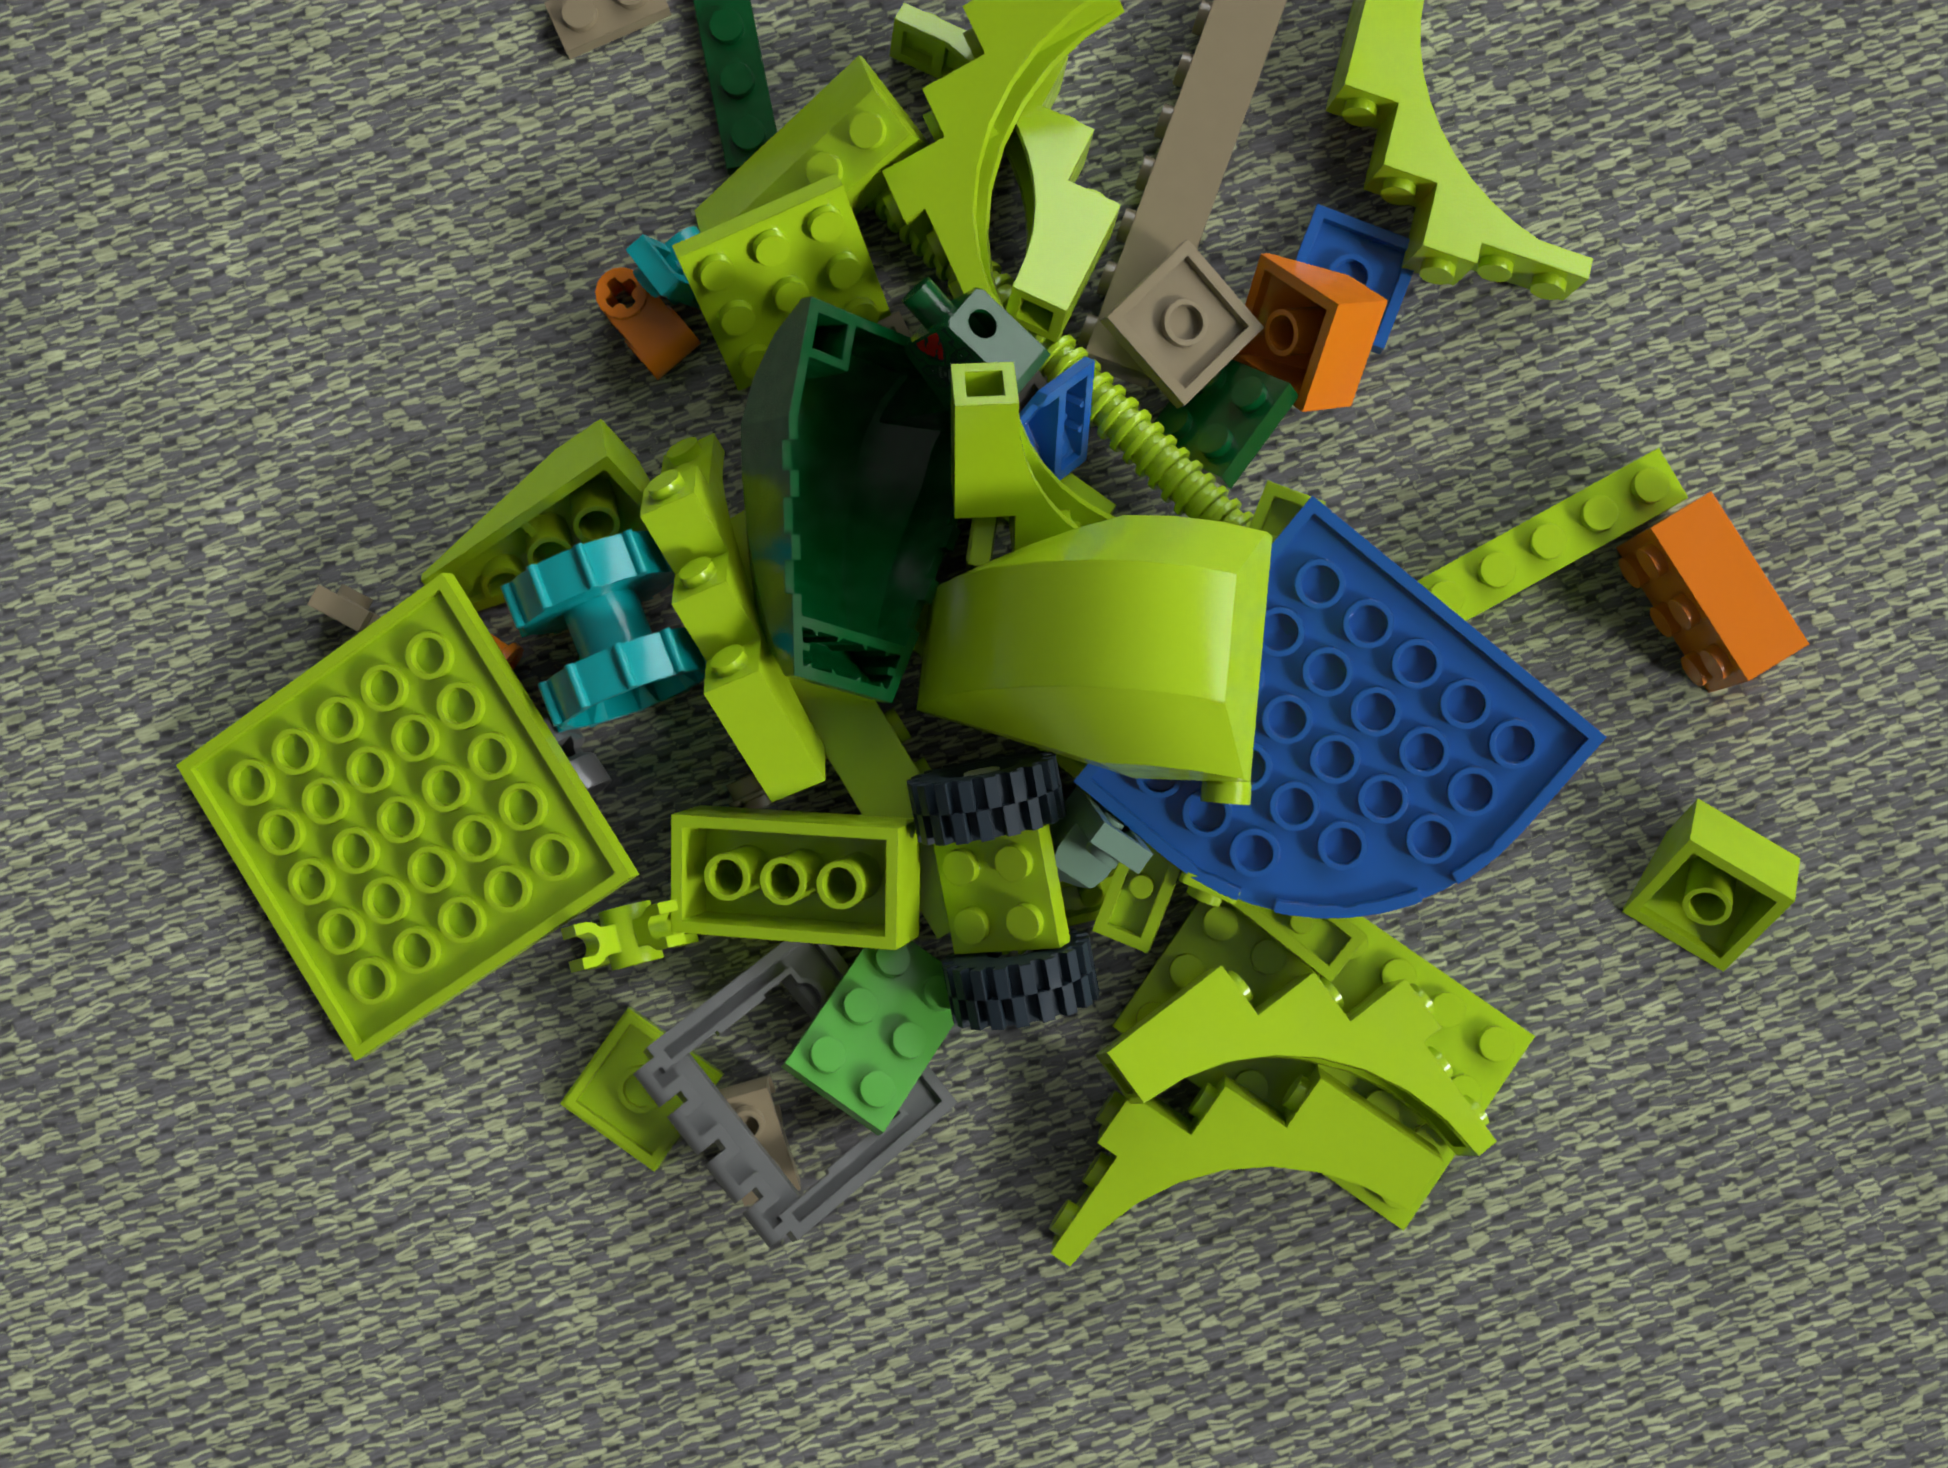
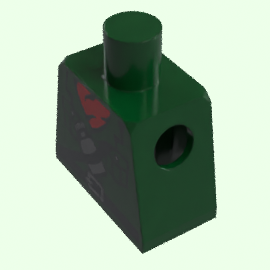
(963, 332)

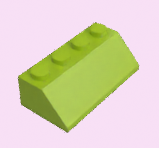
(845, 130)

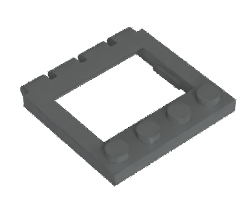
(706, 1116)

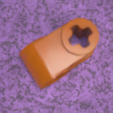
(649, 326)

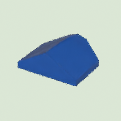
(1060, 418)

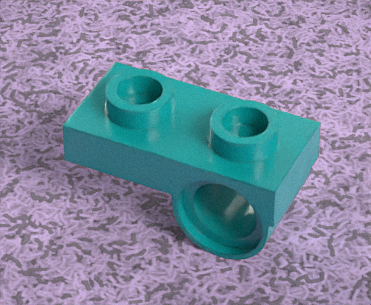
(660, 270)

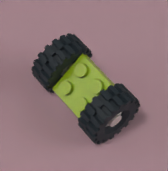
(1003, 890)

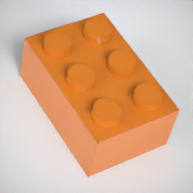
(1710, 596)

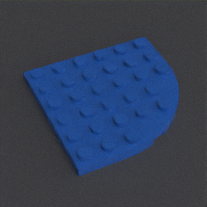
(1382, 748)

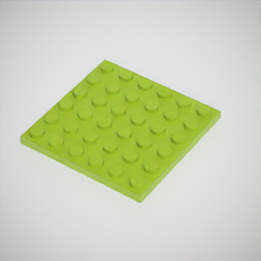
(406, 817)

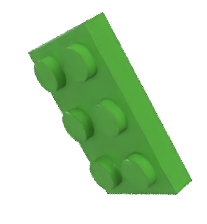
(875, 1033)

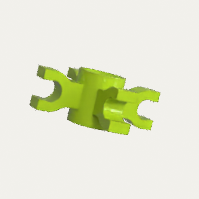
(627, 936)

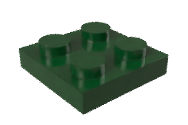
(1229, 419)

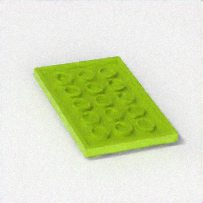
(1473, 1038)

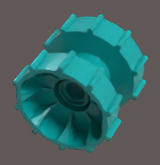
(599, 598)

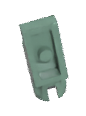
(1093, 842)

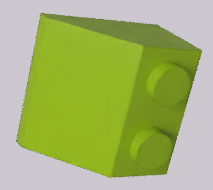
(1714, 885)

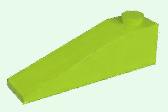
(572, 497)

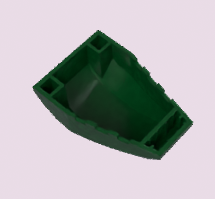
(844, 499)

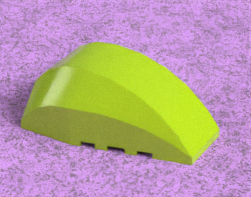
(1111, 646)

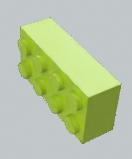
(796, 876)

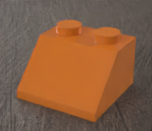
(1313, 331)

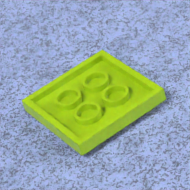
(770, 258)

